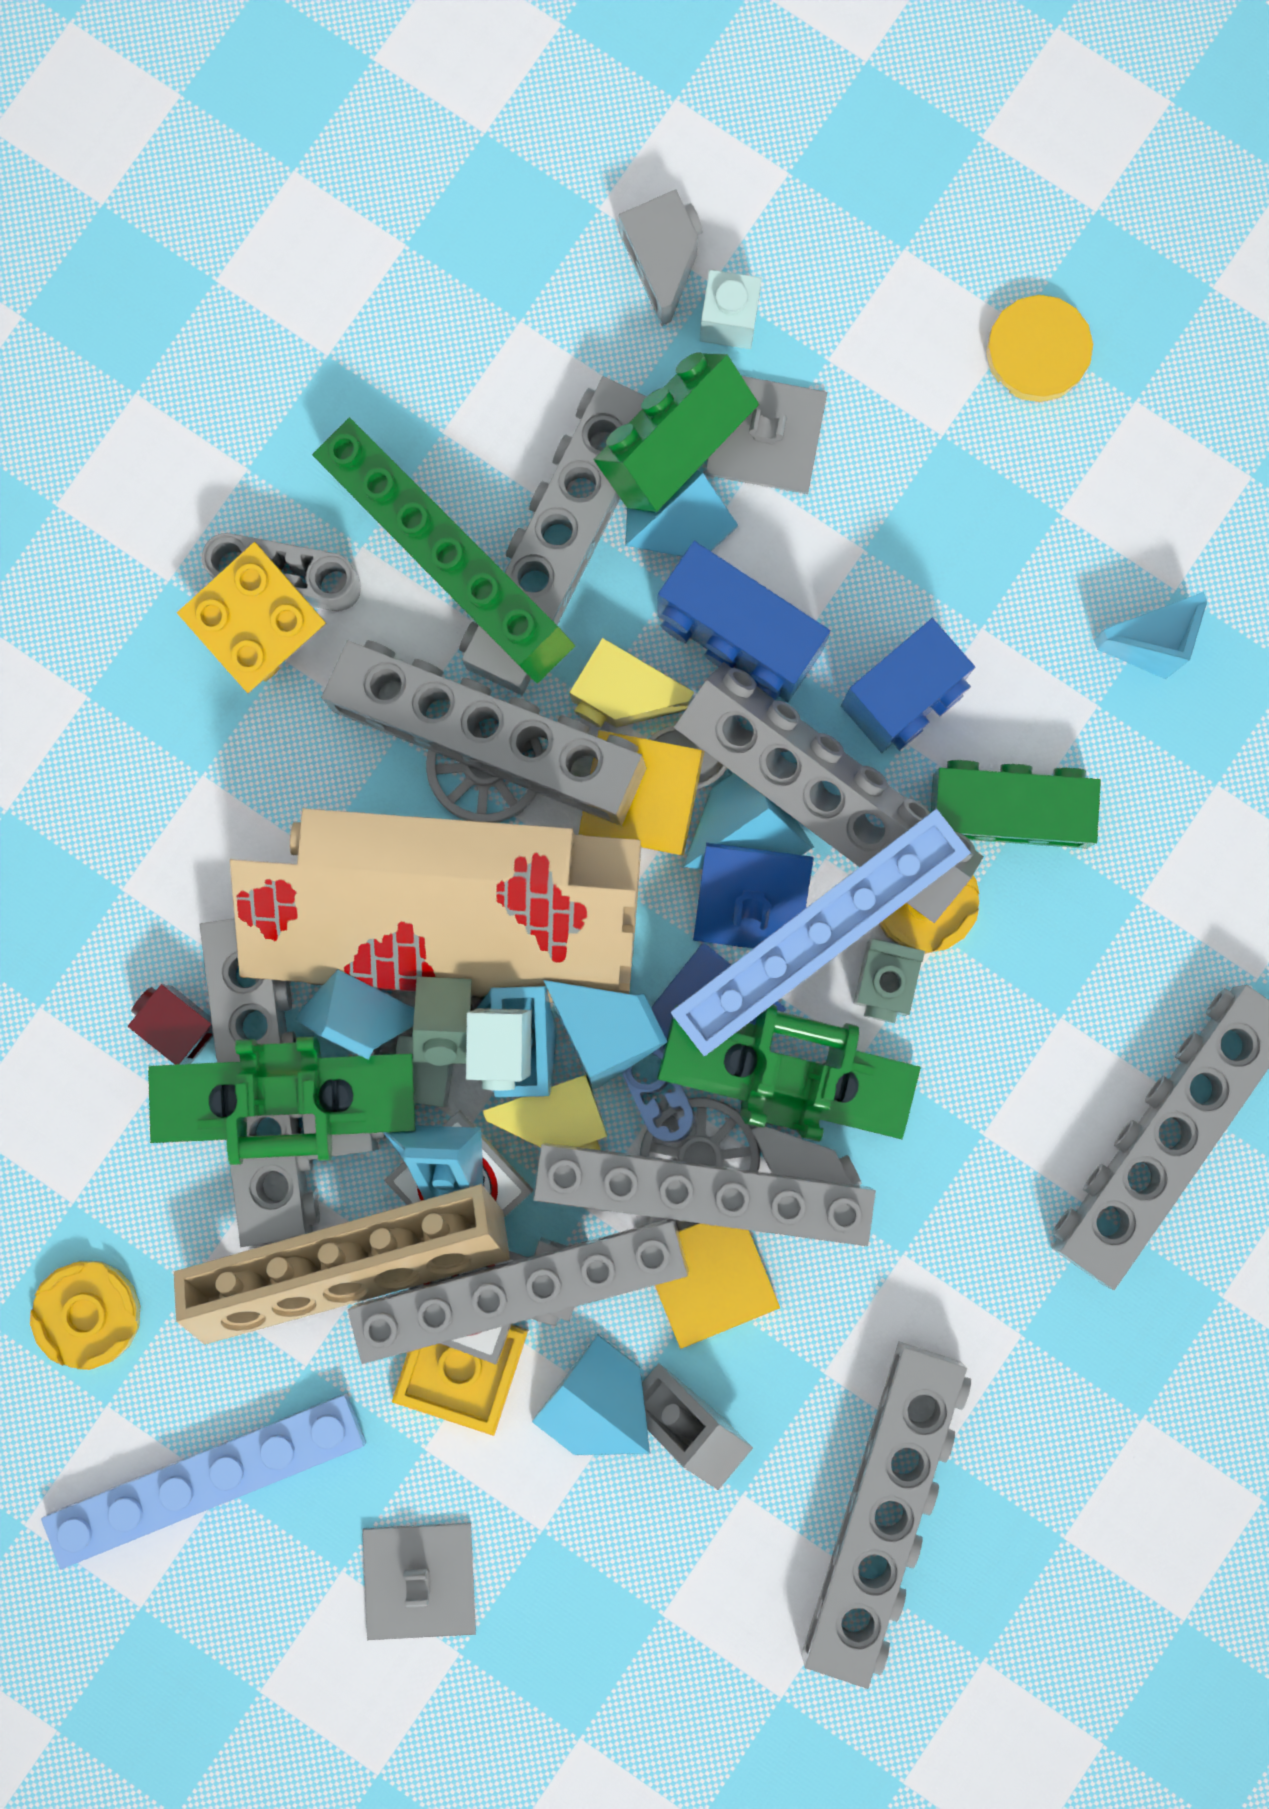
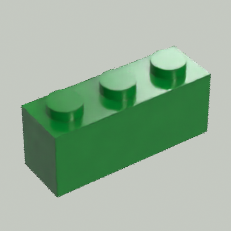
(676, 431)
(1018, 804)

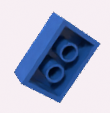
(740, 622)

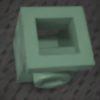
(892, 958)

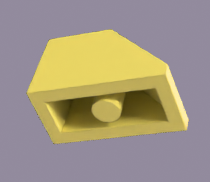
(625, 689)
(562, 1118)

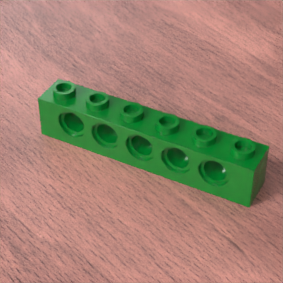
(444, 550)

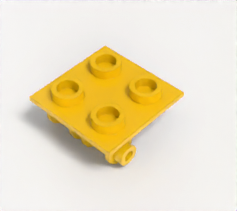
(251, 618)

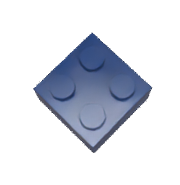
(907, 685)

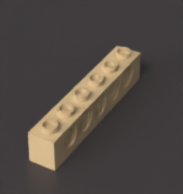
(341, 1265)

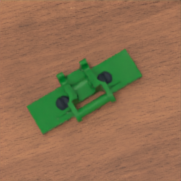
(281, 1079)
(792, 1091)

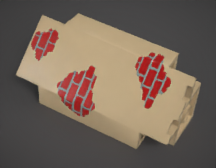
(441, 902)

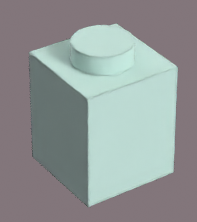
(730, 309)
(498, 1047)

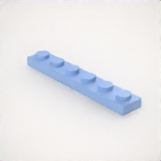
(820, 932)
(203, 1481)

